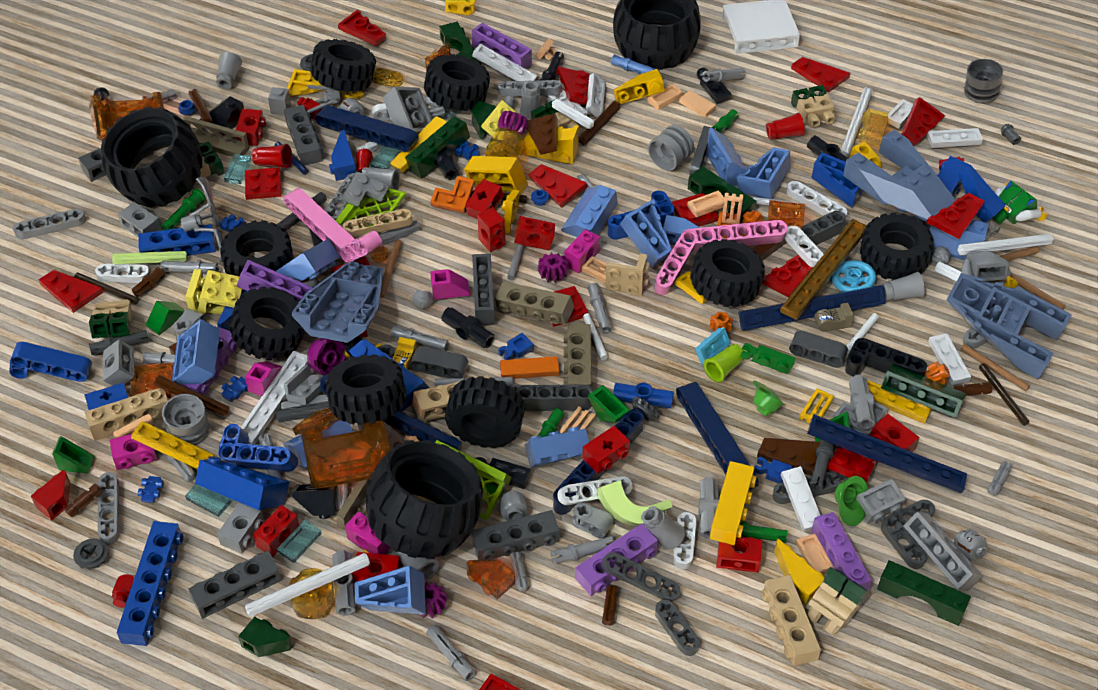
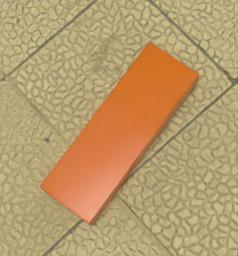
(530, 367)

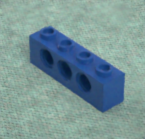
(178, 240)

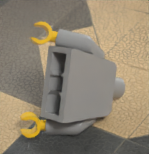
(989, 267)

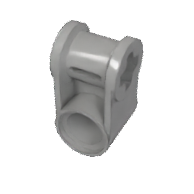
(186, 320)
(593, 521)

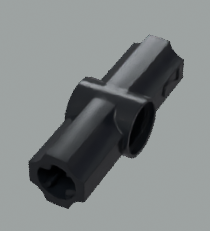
(818, 146)
(446, 163)
(468, 327)

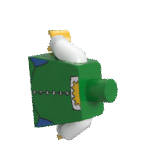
(1019, 205)

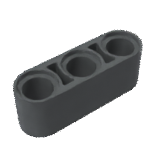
(824, 227)
(818, 349)
(439, 362)

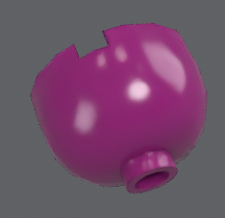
(324, 355)

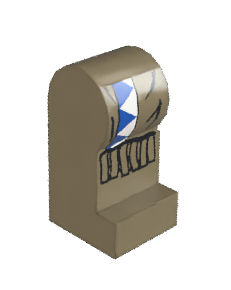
(834, 318)

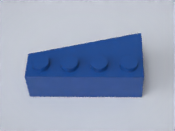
(411, 381)
(241, 483)

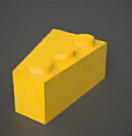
(566, 146)
(498, 170)

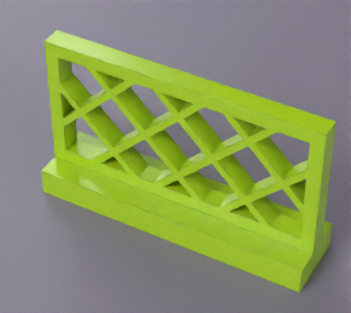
(351, 211)
(490, 473)

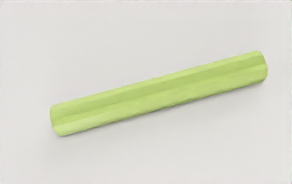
(148, 257)

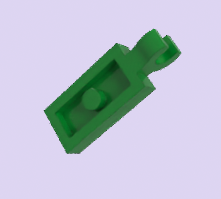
(768, 357)

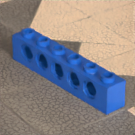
(139, 632)

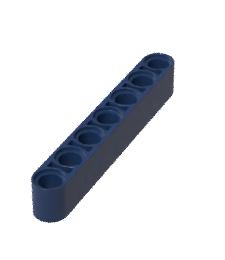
(367, 128)
(631, 426)
(710, 426)

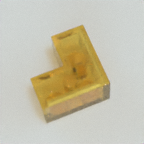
(873, 128)

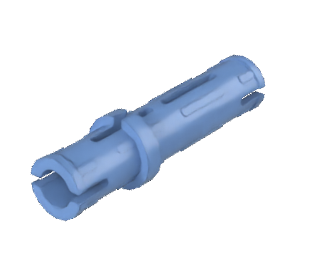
(630, 65)

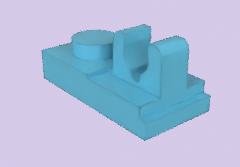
(713, 344)

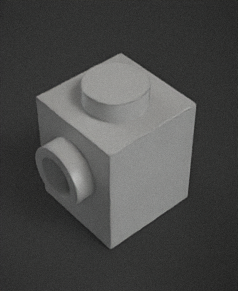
(279, 100)

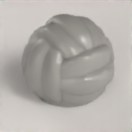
(940, 254)
(422, 299)

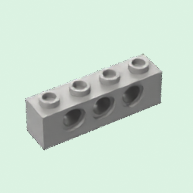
(943, 551)

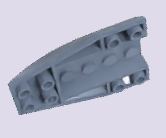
(341, 303)

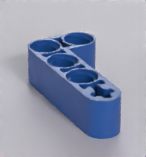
(663, 207)
(48, 361)
(241, 450)

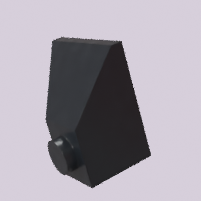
(226, 113)
(316, 501)

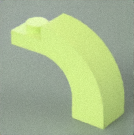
(621, 508)

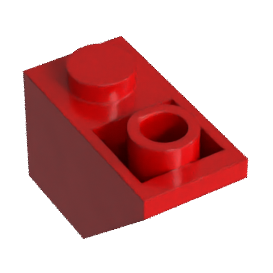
(53, 496)

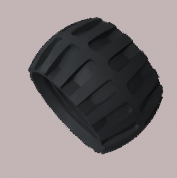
(660, 44)
(138, 136)
(419, 525)

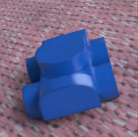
(466, 151)
(230, 223)
(235, 390)
(151, 488)

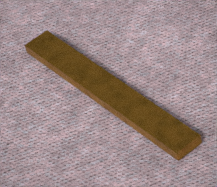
(823, 270)

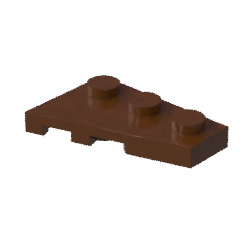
(544, 133)
(791, 452)

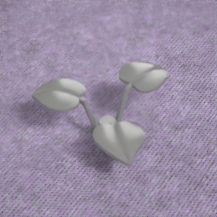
(194, 221)

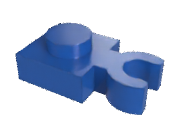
(516, 346)
(772, 469)

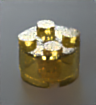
(505, 144)
(313, 603)

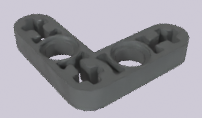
(900, 532)

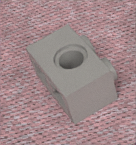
(139, 220)
(118, 363)
(231, 533)

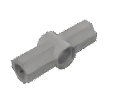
(862, 402)
(707, 504)
(343, 592)

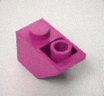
(448, 284)
(261, 376)

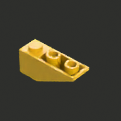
(640, 87)
(802, 574)

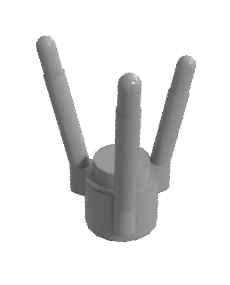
(331, 96)

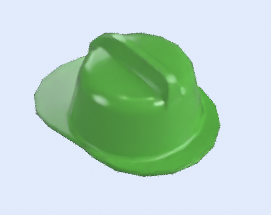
(766, 399)
(845, 495)

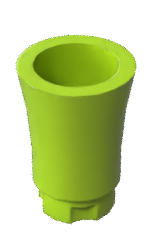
(723, 363)

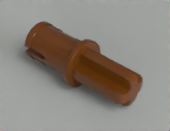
(148, 282)

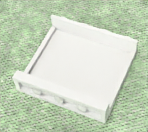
(761, 26)

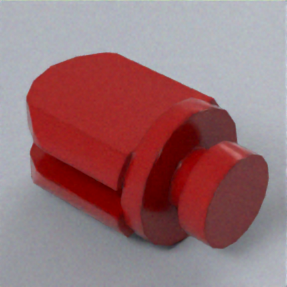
(309, 104)
(122, 589)

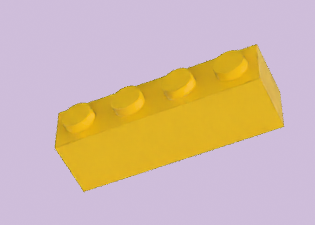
(732, 503)

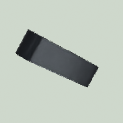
(880, 357)

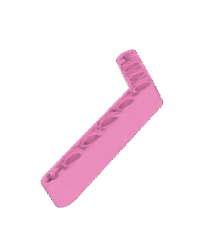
(326, 227)
(772, 231)

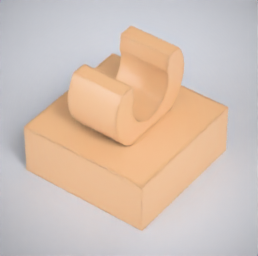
(546, 50)

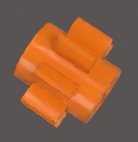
(753, 216)
(721, 320)
(938, 372)

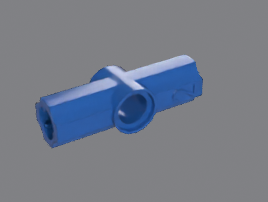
(654, 396)

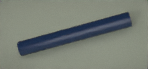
(296, 162)

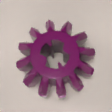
(513, 121)
(553, 267)
(435, 599)

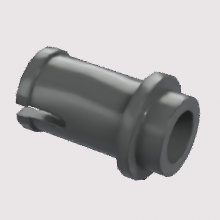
(1008, 131)

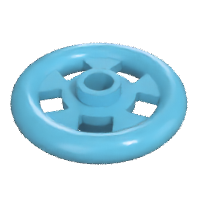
(853, 276)

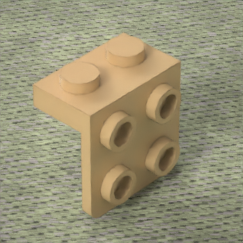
(628, 278)

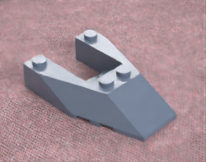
(911, 189)
(999, 315)

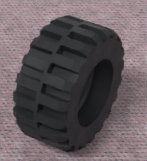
(342, 65)
(456, 82)
(897, 230)
(253, 238)
(722, 288)
(260, 340)
(365, 389)
(485, 412)

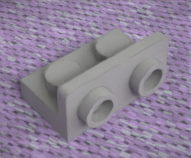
(302, 386)
(881, 501)

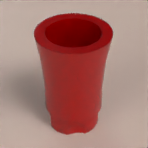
(786, 127)
(273, 156)

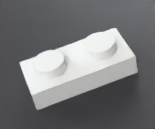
(900, 113)

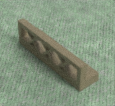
(225, 145)
(353, 504)

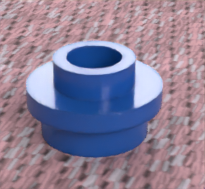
(186, 107)
(539, 197)

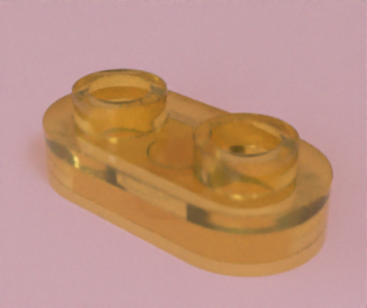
(387, 77)

